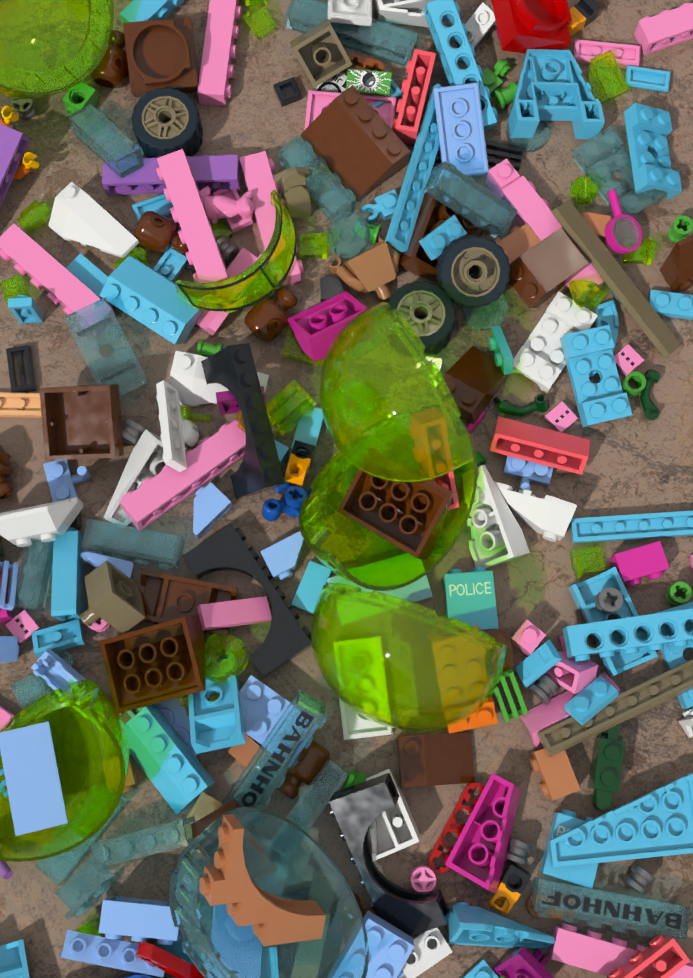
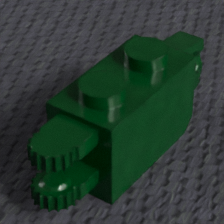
(606, 767)

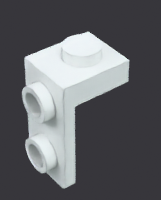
(480, 24)

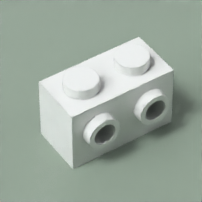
(428, 950)

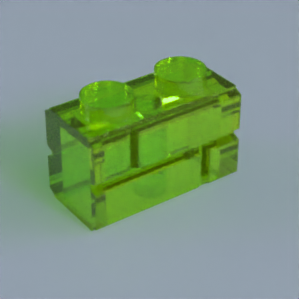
(289, 407)

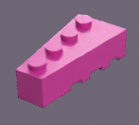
(486, 835)

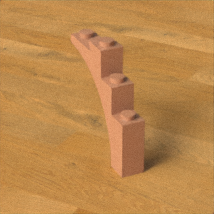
(272, 917)

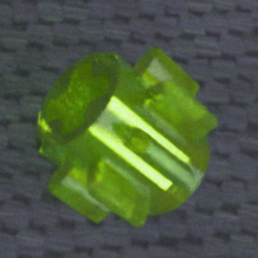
(583, 190)

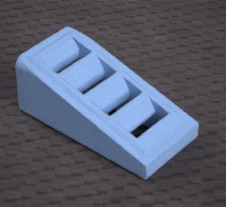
(97, 559)

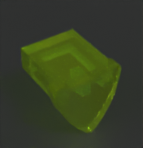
(258, 19)
(313, 245)
(643, 254)
(586, 294)
(587, 561)

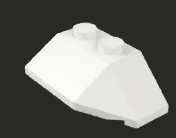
(39, 522)

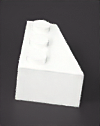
(402, 12)
(394, 827)

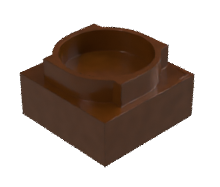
(161, 55)
(81, 422)

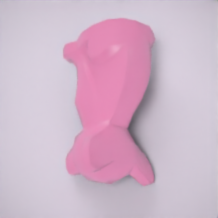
(224, 207)

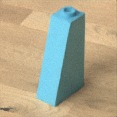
(68, 577)

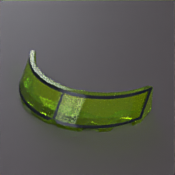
(255, 282)

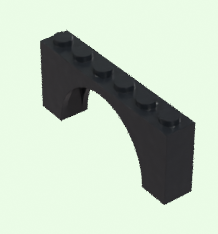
(261, 464)
(228, 552)
(403, 908)

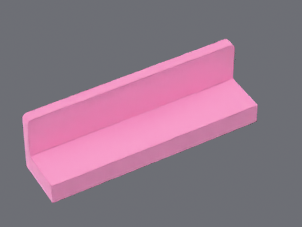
(212, 320)
(545, 715)

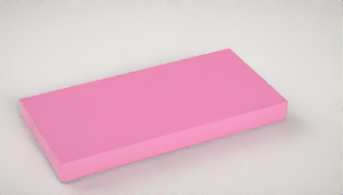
(319, 100)

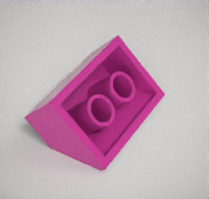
(321, 323)

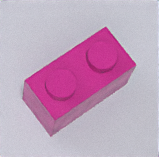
(640, 563)

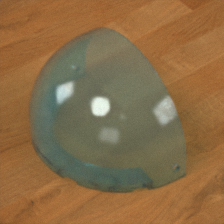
(286, 864)

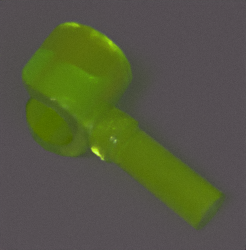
(187, 415)

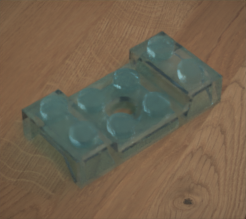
(605, 156)
(98, 326)

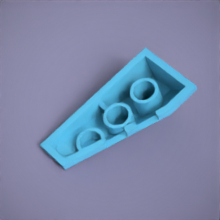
(484, 928)

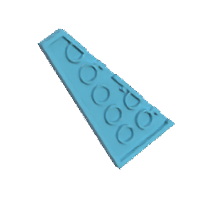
(642, 828)

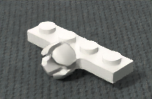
(174, 429)

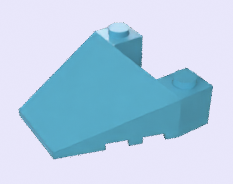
(553, 91)

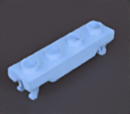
(56, 671)
(106, 953)

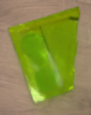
(606, 78)

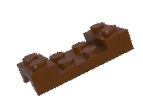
(173, 597)

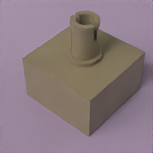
(320, 53)
(112, 598)

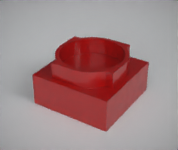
(532, 24)

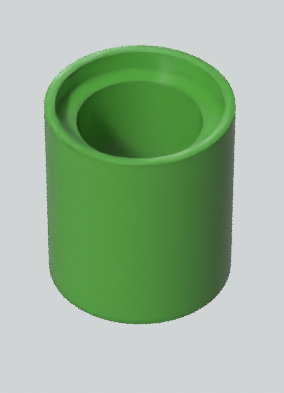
(636, 377)

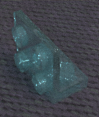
(83, 887)

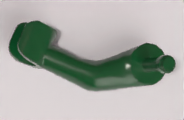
(649, 407)
(508, 408)

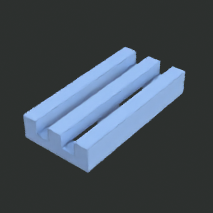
(13, 568)

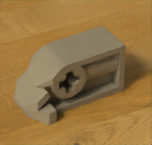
(295, 191)

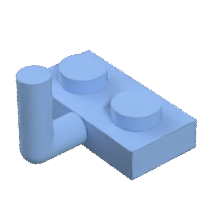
(527, 472)
(61, 480)

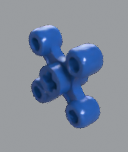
(290, 503)

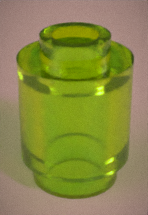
(34, 216)

